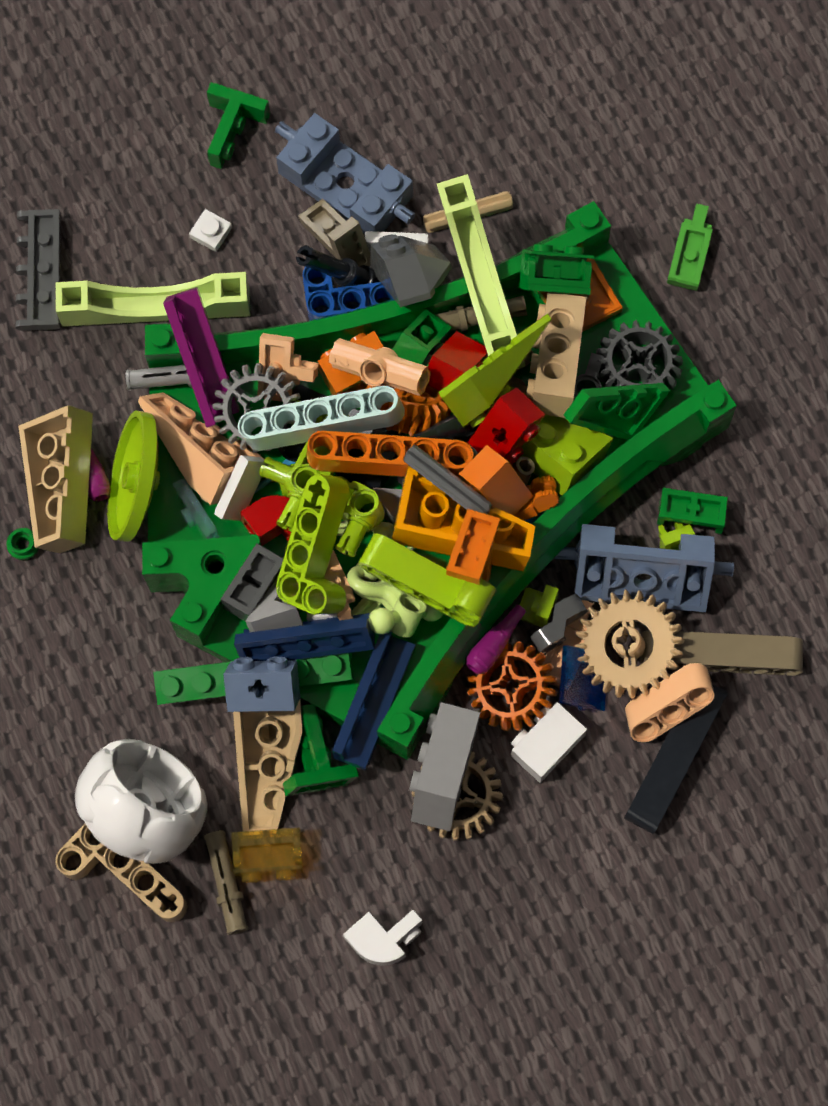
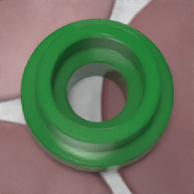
(13, 541)

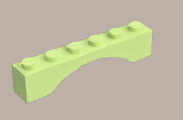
(477, 263)
(107, 304)

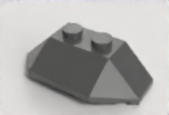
(408, 268)

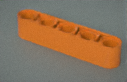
(374, 445)

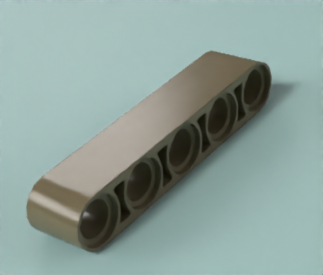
(736, 652)

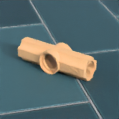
(391, 370)

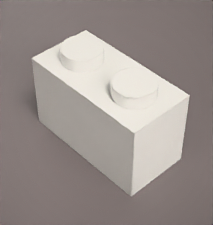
(547, 741)

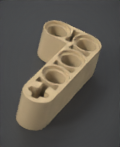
(129, 874)

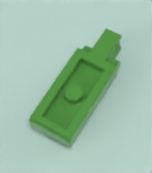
(691, 250)

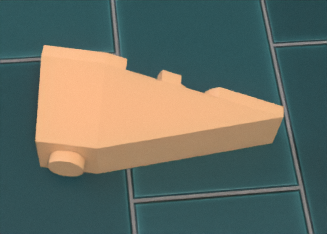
(198, 451)

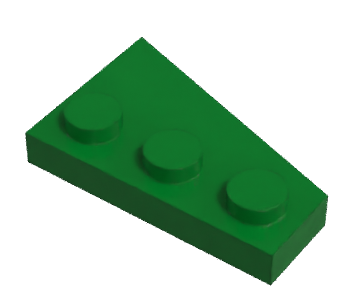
(616, 409)

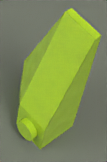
(480, 386)

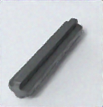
(446, 480)

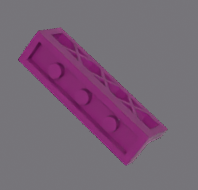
(198, 351)

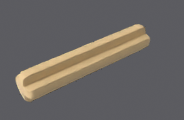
(487, 206)

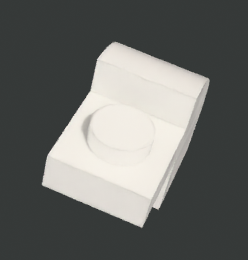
(379, 946)

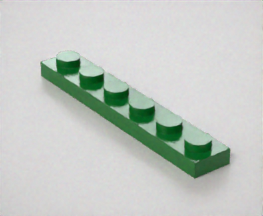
(208, 679)

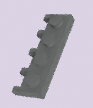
(42, 268)

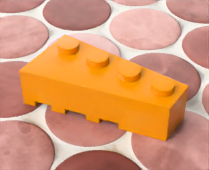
(433, 520)

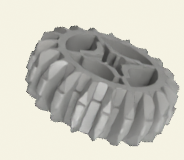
(245, 397)

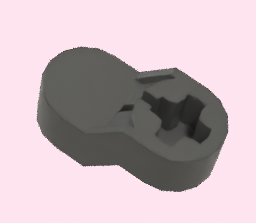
(565, 613)

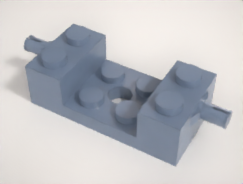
(318, 159)
(678, 576)

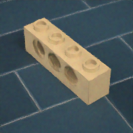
(558, 354)

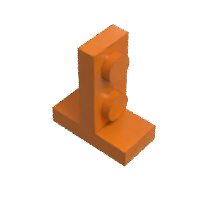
(473, 548)

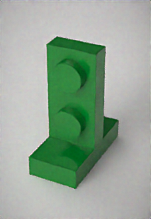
(236, 108)
(316, 760)

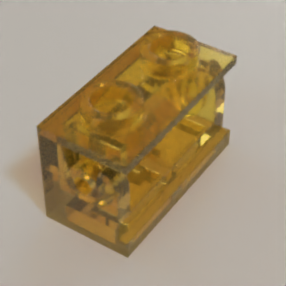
(267, 853)

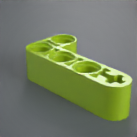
(310, 548)
(426, 580)

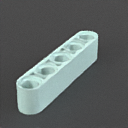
(306, 412)

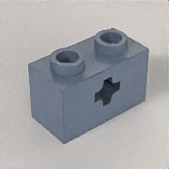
(248, 694)

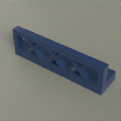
(309, 640)
(373, 700)

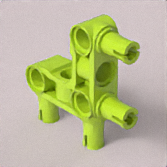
(359, 495)

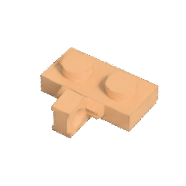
(279, 352)

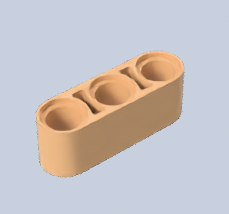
(672, 703)

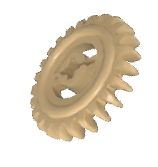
(628, 612)

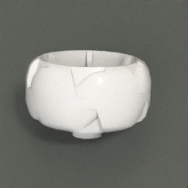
(140, 801)

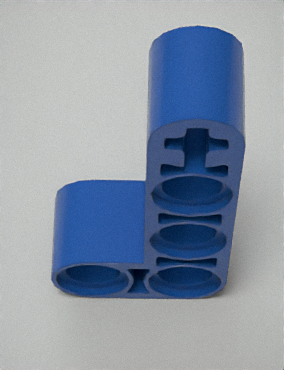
(336, 298)

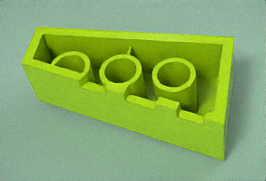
(564, 449)

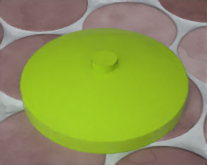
(133, 476)

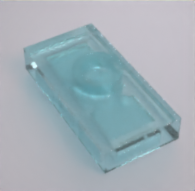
(193, 510)

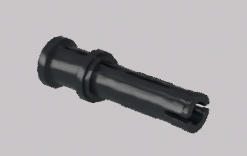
(345, 271)

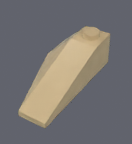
(265, 760)

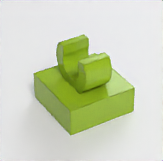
(671, 539)

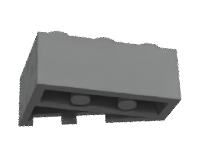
(443, 765)

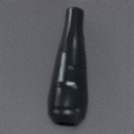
(447, 429)

